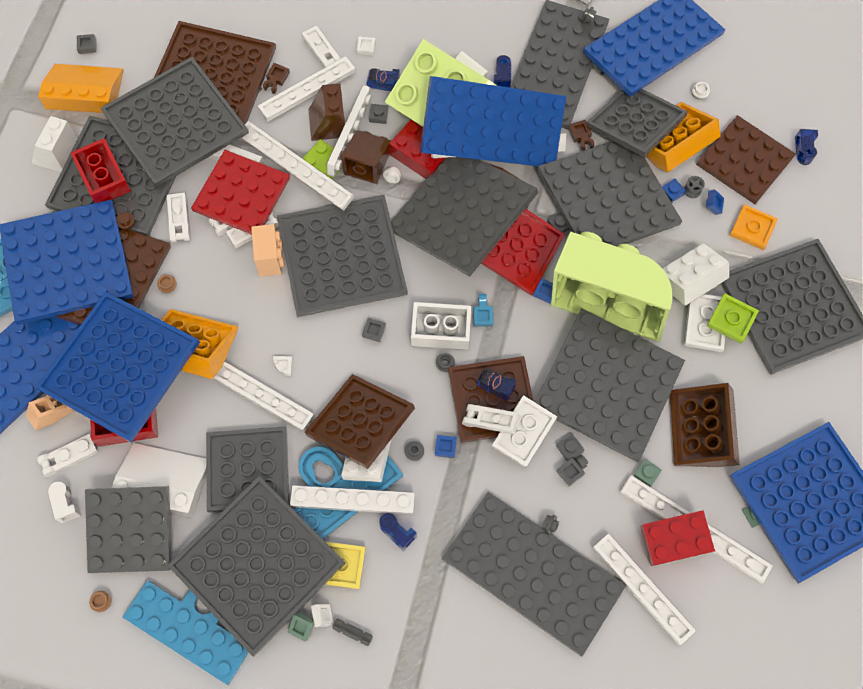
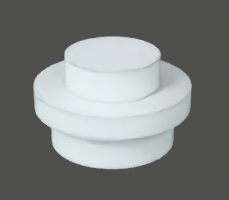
(701, 90)
(392, 175)

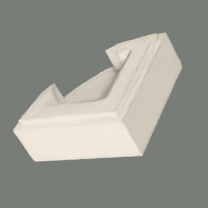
(284, 364)

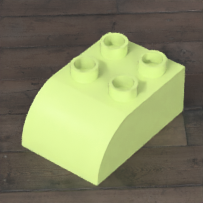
(411, 89)
(612, 284)

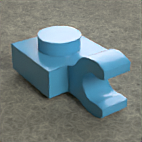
(483, 314)

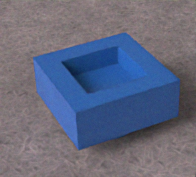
(674, 190)
(715, 202)
(544, 291)
(445, 446)

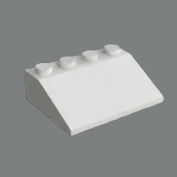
(159, 467)

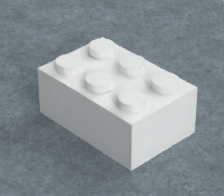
(696, 273)
(441, 326)

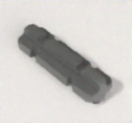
(352, 632)

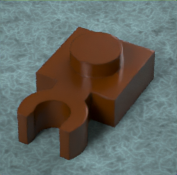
(276, 75)
(581, 133)

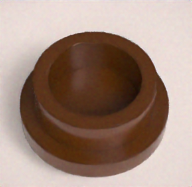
(125, 220)

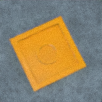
(753, 227)

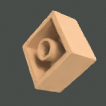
(267, 250)

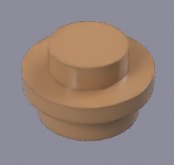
(166, 283)
(100, 601)

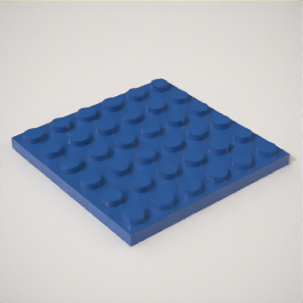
(64, 261)
(118, 366)
(807, 500)

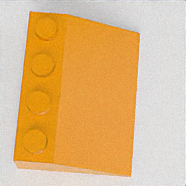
(80, 87)
(685, 139)
(214, 340)

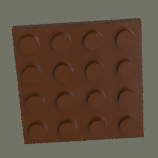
(746, 159)
(466, 391)
(360, 421)

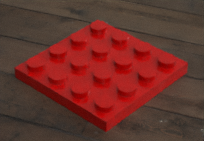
(240, 192)
(525, 251)

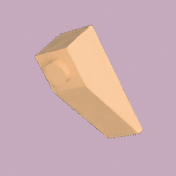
(46, 412)

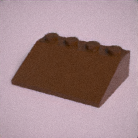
(704, 426)

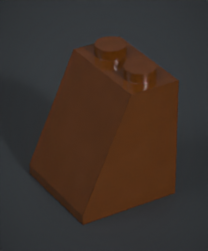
(327, 113)
(365, 156)

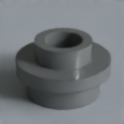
(588, 15)
(445, 357)
(414, 456)
(550, 524)

